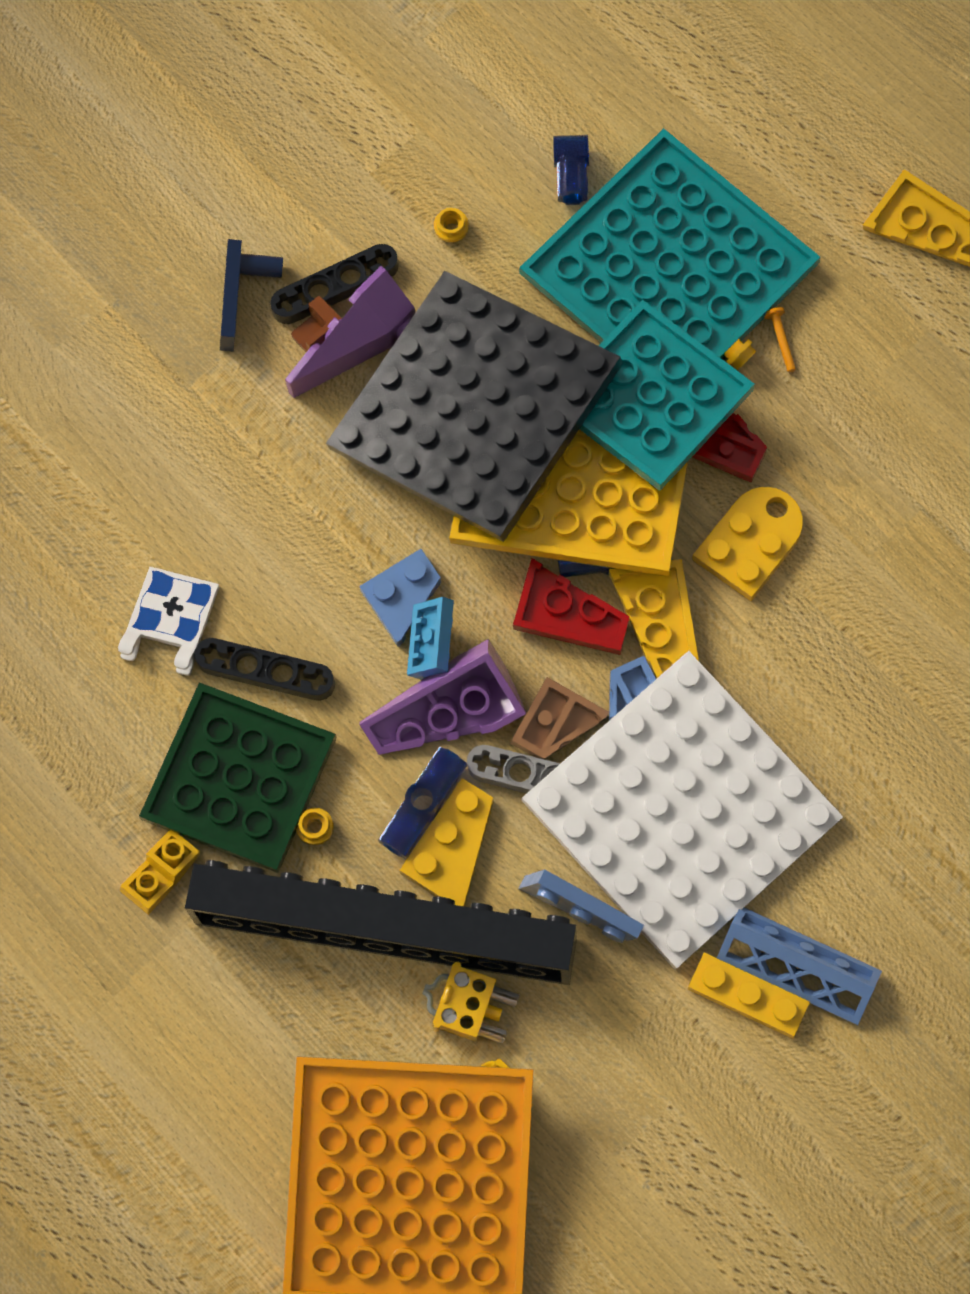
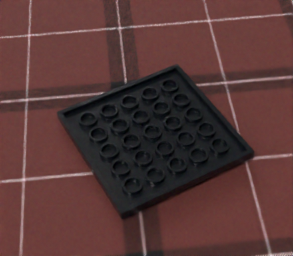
(474, 405)

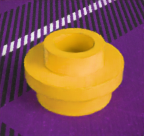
(451, 216)
(739, 353)
(315, 815)

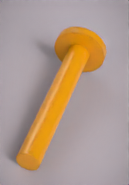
(774, 314)

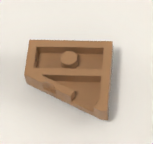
(555, 720)

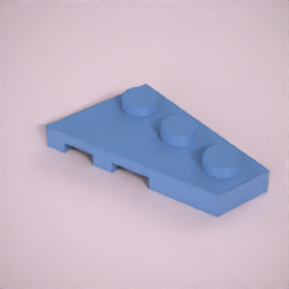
(581, 905)

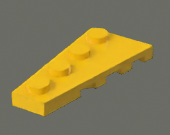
(922, 219)
(658, 614)

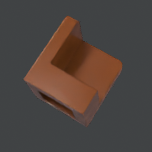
(315, 327)

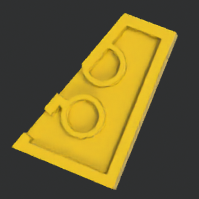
(450, 846)

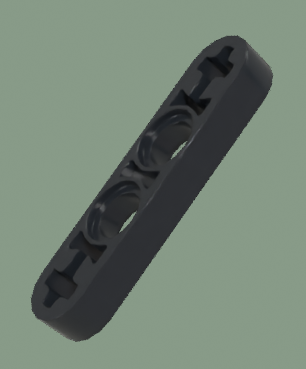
(331, 278)
(266, 663)

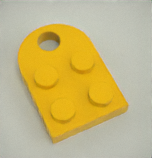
(749, 542)

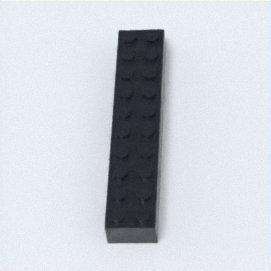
(382, 922)

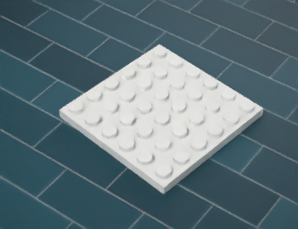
(681, 809)

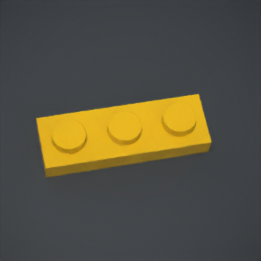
(748, 995)

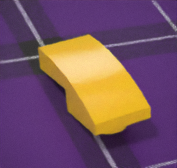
(160, 871)

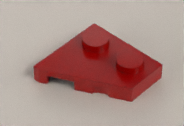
(733, 449)

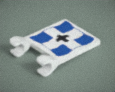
(172, 612)

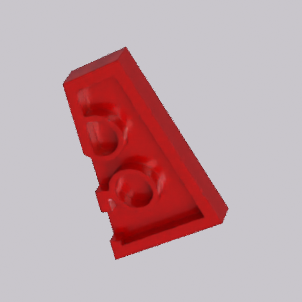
(565, 613)

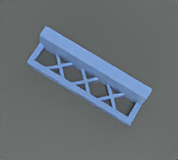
(804, 953)

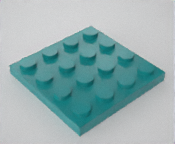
(663, 396)

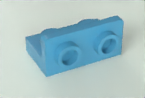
(430, 638)

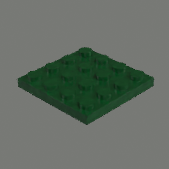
(238, 777)

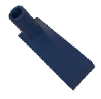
(236, 265)

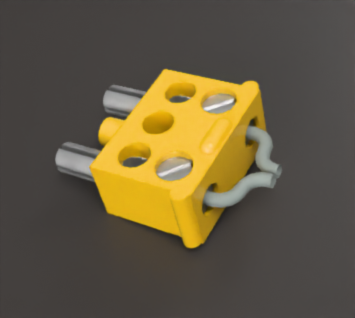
(458, 993)

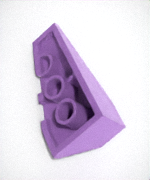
(367, 329)
(464, 701)

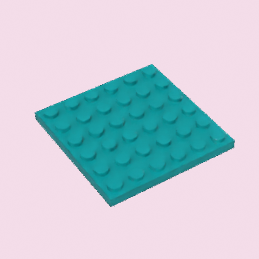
(676, 240)

